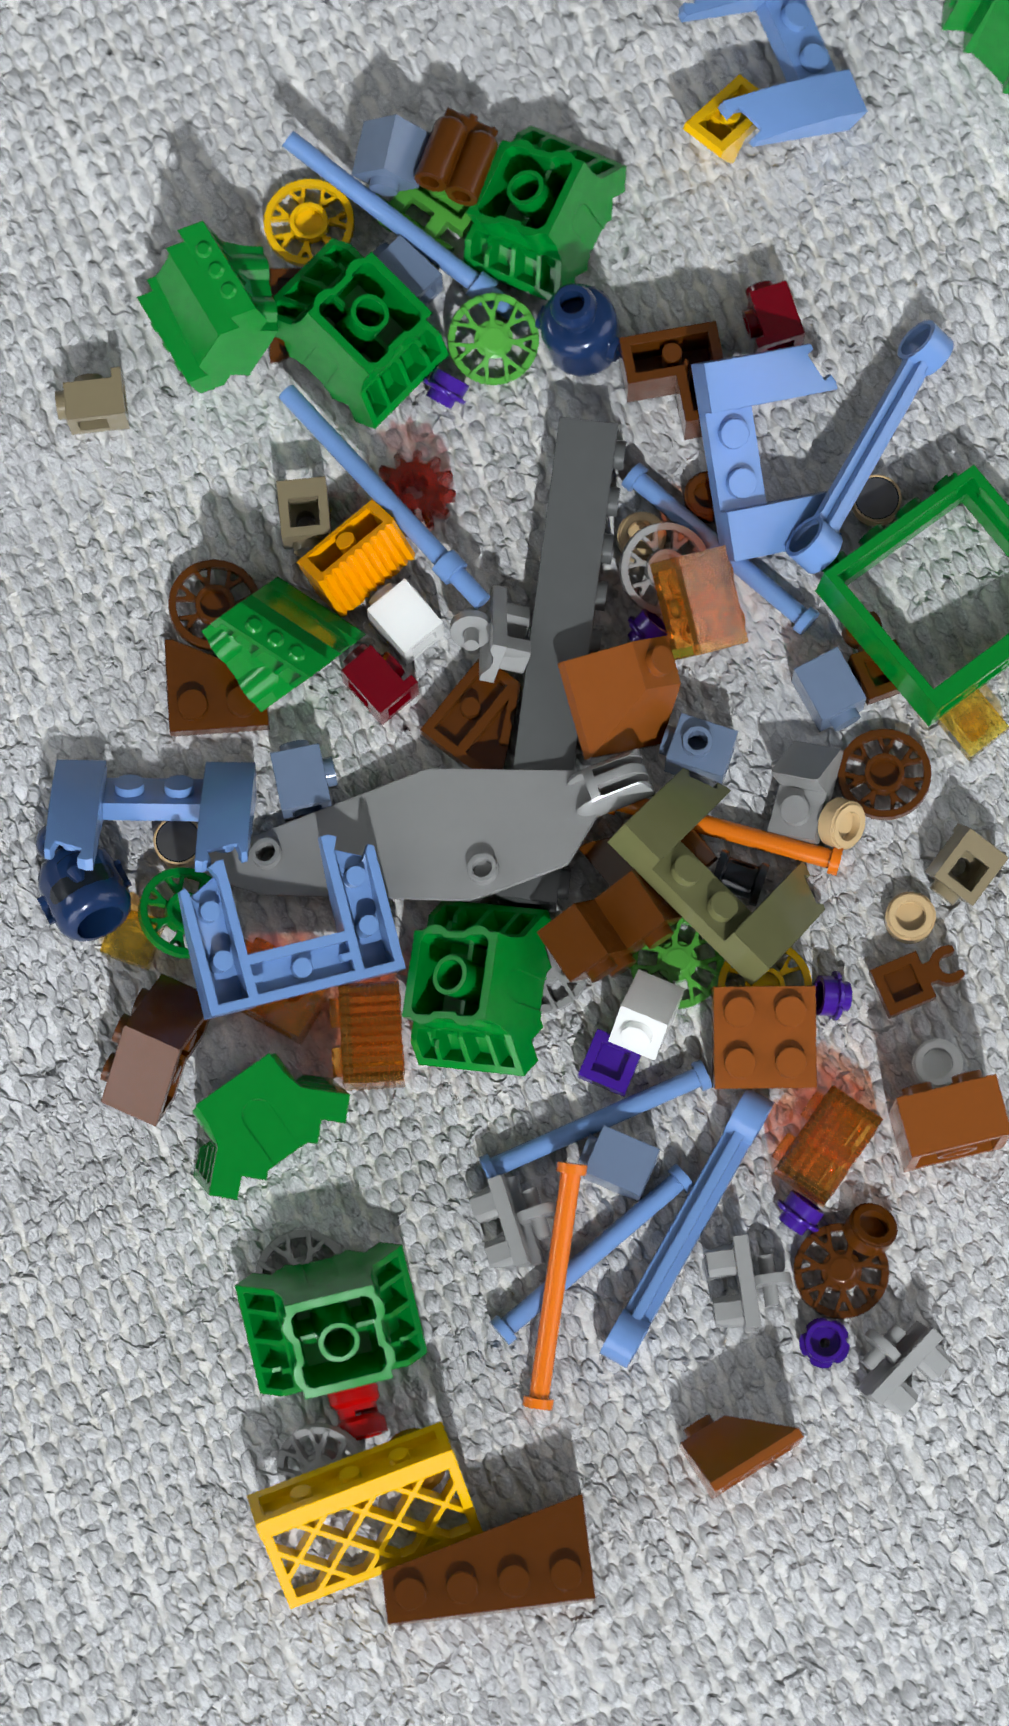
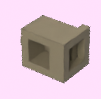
(94, 403)
(303, 499)
(982, 865)

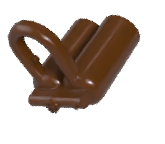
(457, 157)

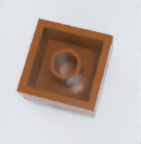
(764, 1037)
(949, 1120)

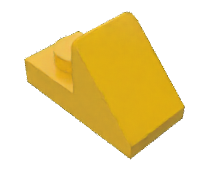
(717, 133)

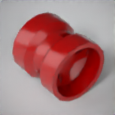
(356, 1401)

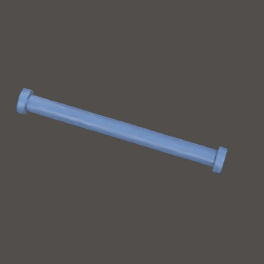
(744, 569)
(595, 1121)
(597, 1249)

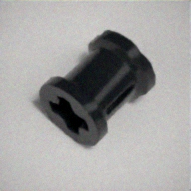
(741, 877)

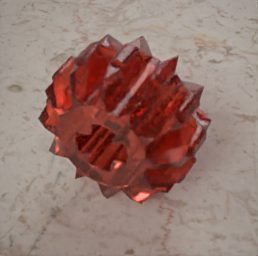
(424, 478)

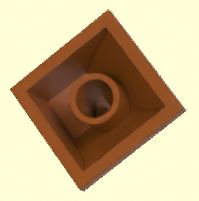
(621, 696)
(734, 1449)

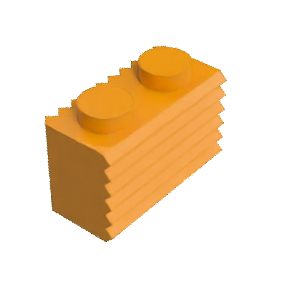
(356, 558)

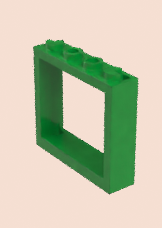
(877, 544)

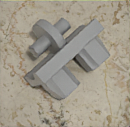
(497, 634)
(521, 1219)
(743, 1308)
(895, 1358)

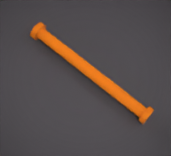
(761, 840)
(554, 1286)

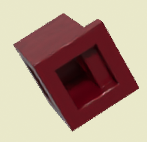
(772, 316)
(378, 682)

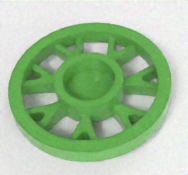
(493, 339)
(678, 963)

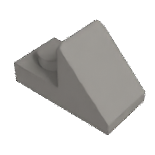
(805, 786)

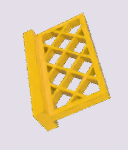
(353, 1486)

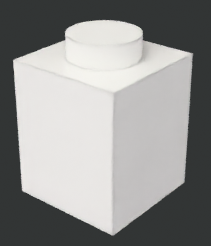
(404, 620)
(646, 1015)

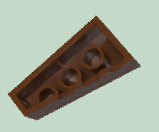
(506, 1569)

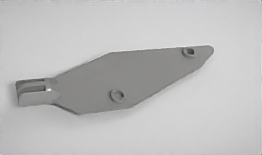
(447, 830)

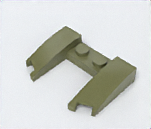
(742, 937)

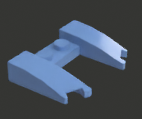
(814, 97)
(725, 401)
(85, 797)
(238, 981)

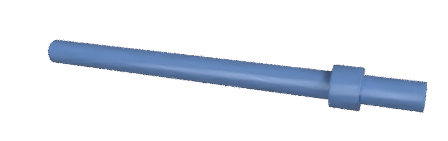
(396, 222)
(447, 564)

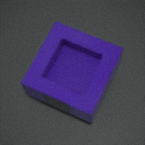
(609, 1064)

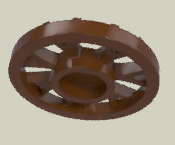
(210, 601)
(885, 773)
(839, 1273)

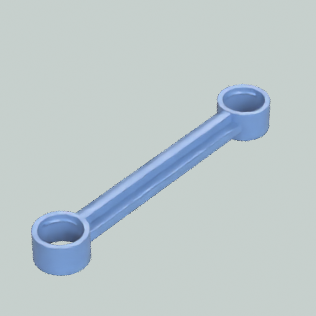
(817, 539)
(686, 1228)

